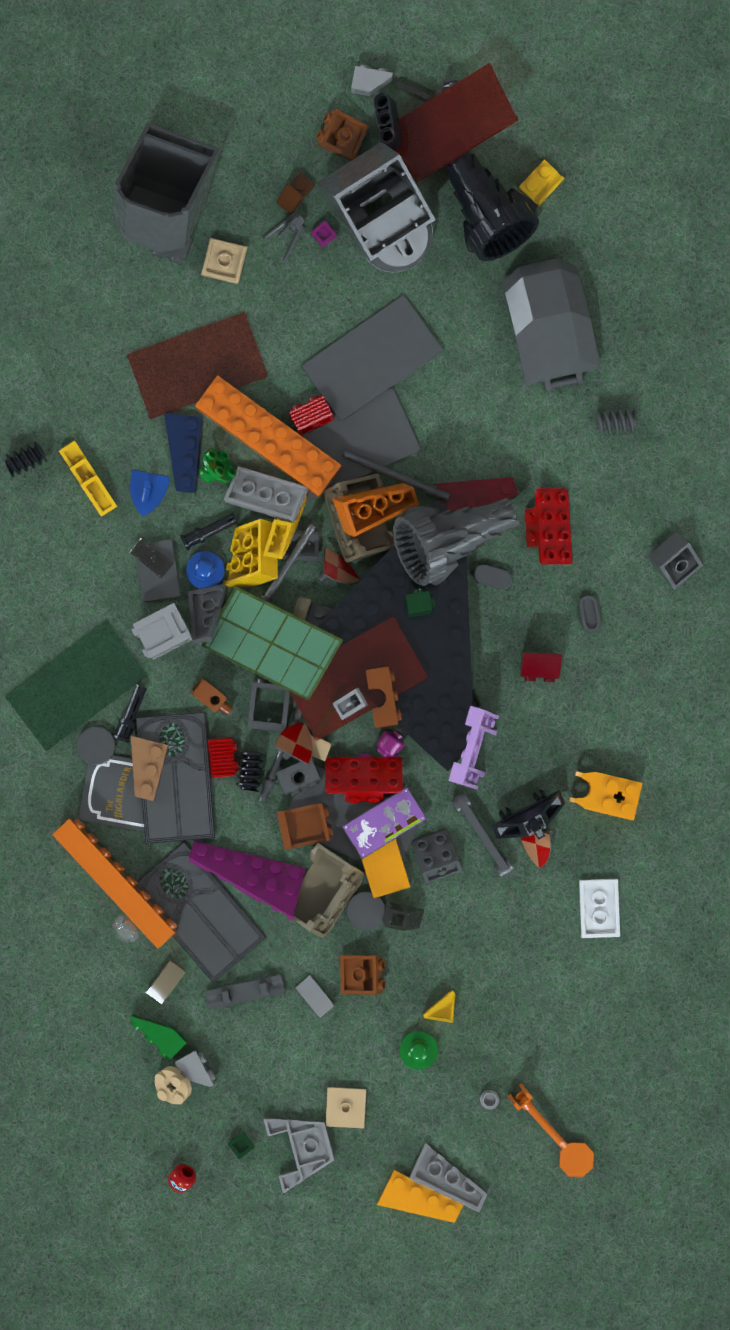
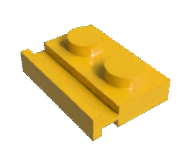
(541, 183)

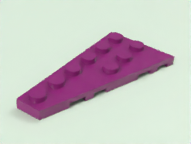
(258, 877)

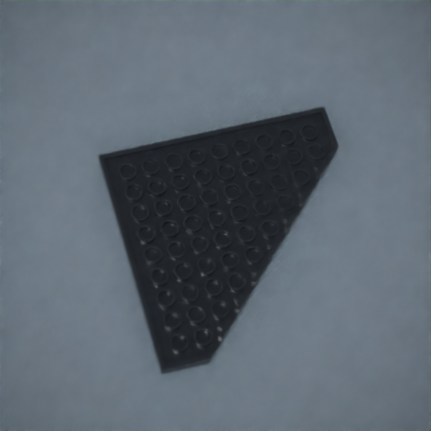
(437, 707)

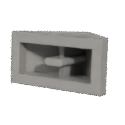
(350, 704)

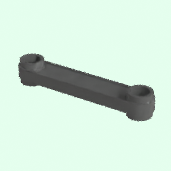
(502, 865)

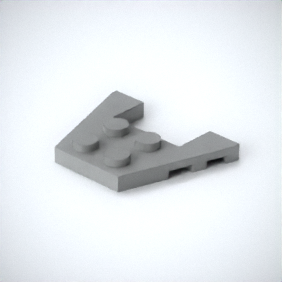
(309, 1146)

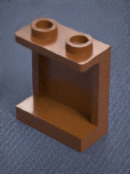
(304, 826)

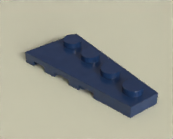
(184, 447)

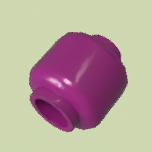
(390, 743)

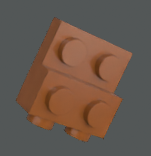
(341, 134)
(362, 974)

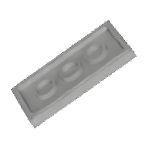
(266, 494)

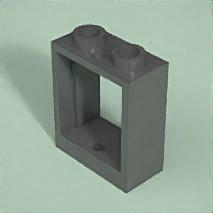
(262, 683)

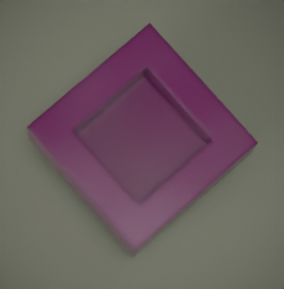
(323, 234)

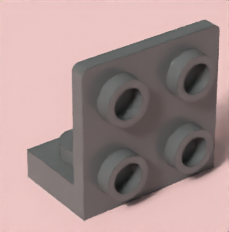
(436, 856)

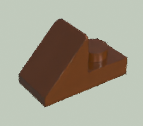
(295, 193)

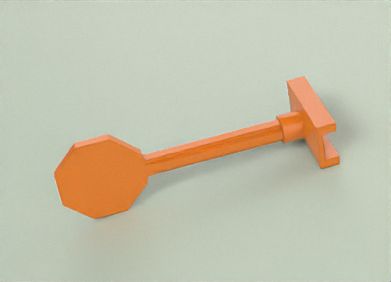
(575, 1157)

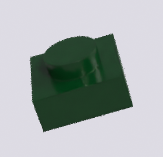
(241, 1145)

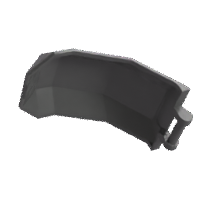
(551, 322)

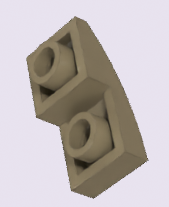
(166, 981)

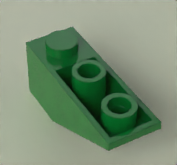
(165, 1037)

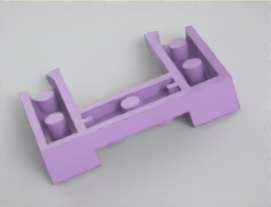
(481, 722)

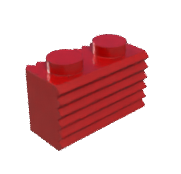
(311, 415)
(222, 757)

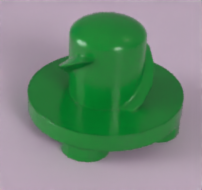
(216, 467)
(418, 1050)

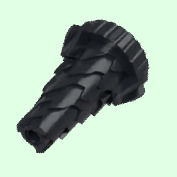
(494, 218)

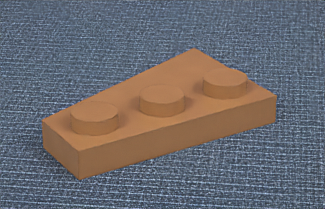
(148, 763)

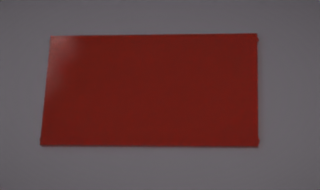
(454, 123)
(185, 366)
(374, 649)

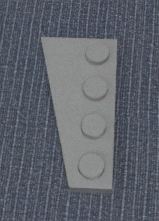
(440, 1176)

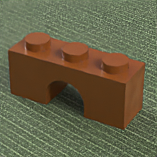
(387, 714)

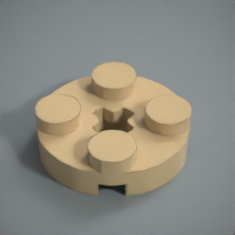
(165, 1090)

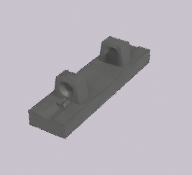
(245, 991)

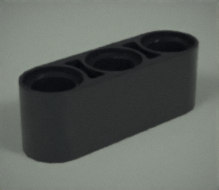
(384, 113)

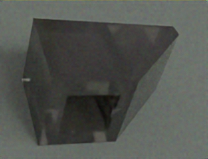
(402, 916)

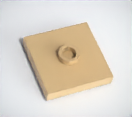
(224, 261)
(345, 1107)

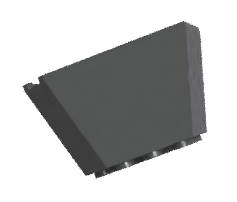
(173, 169)

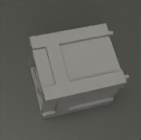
(162, 632)

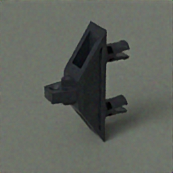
(530, 819)

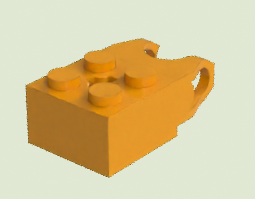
(602, 792)

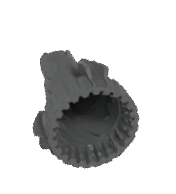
(434, 541)

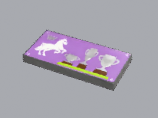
(384, 823)

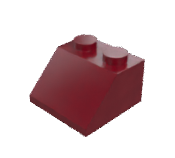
(540, 666)

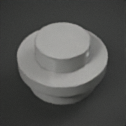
(489, 1099)

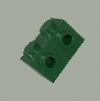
(419, 603)

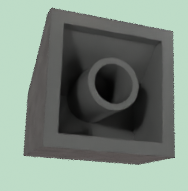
(675, 560)

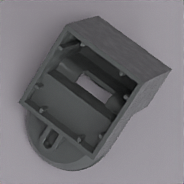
(394, 234)

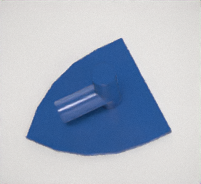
(147, 490)

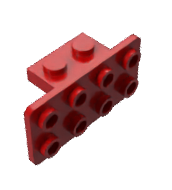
(550, 526)
(363, 777)

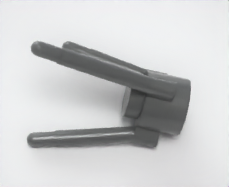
(293, 223)

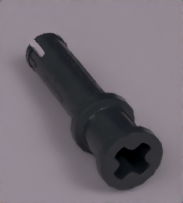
(199, 535)
(127, 721)

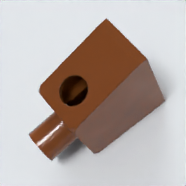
(204, 691)

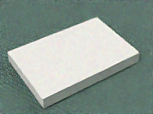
(599, 908)

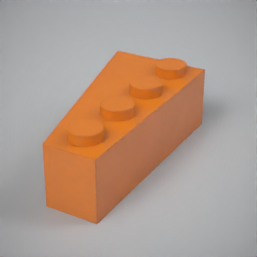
(372, 507)

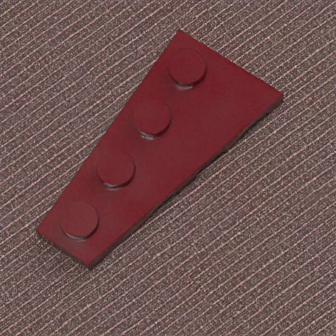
(477, 492)

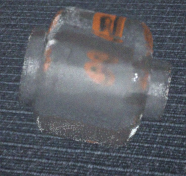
(125, 929)

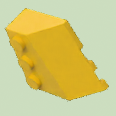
(248, 563)

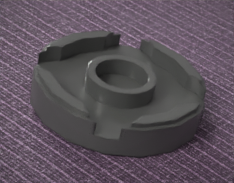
(96, 746)
(365, 911)

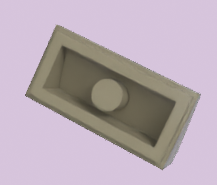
(302, 608)

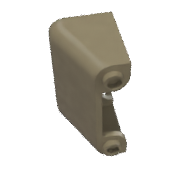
(369, 542)
(325, 890)

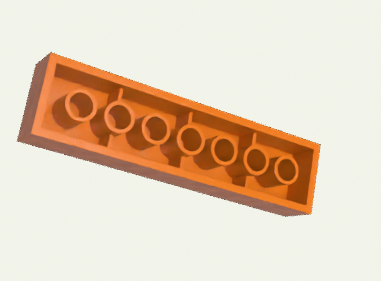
(268, 436)
(115, 882)

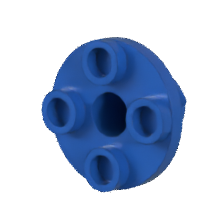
(205, 569)

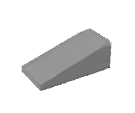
(315, 996)

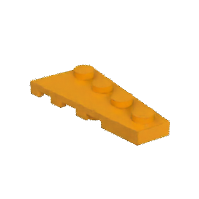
(415, 1198)

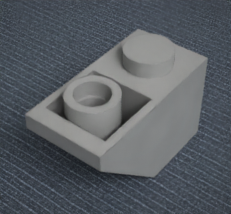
(369, 81)
(193, 1067)

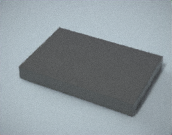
(152, 585)

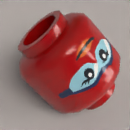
(181, 1178)

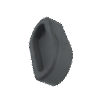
(492, 577)
(589, 613)

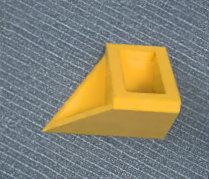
(443, 1009)

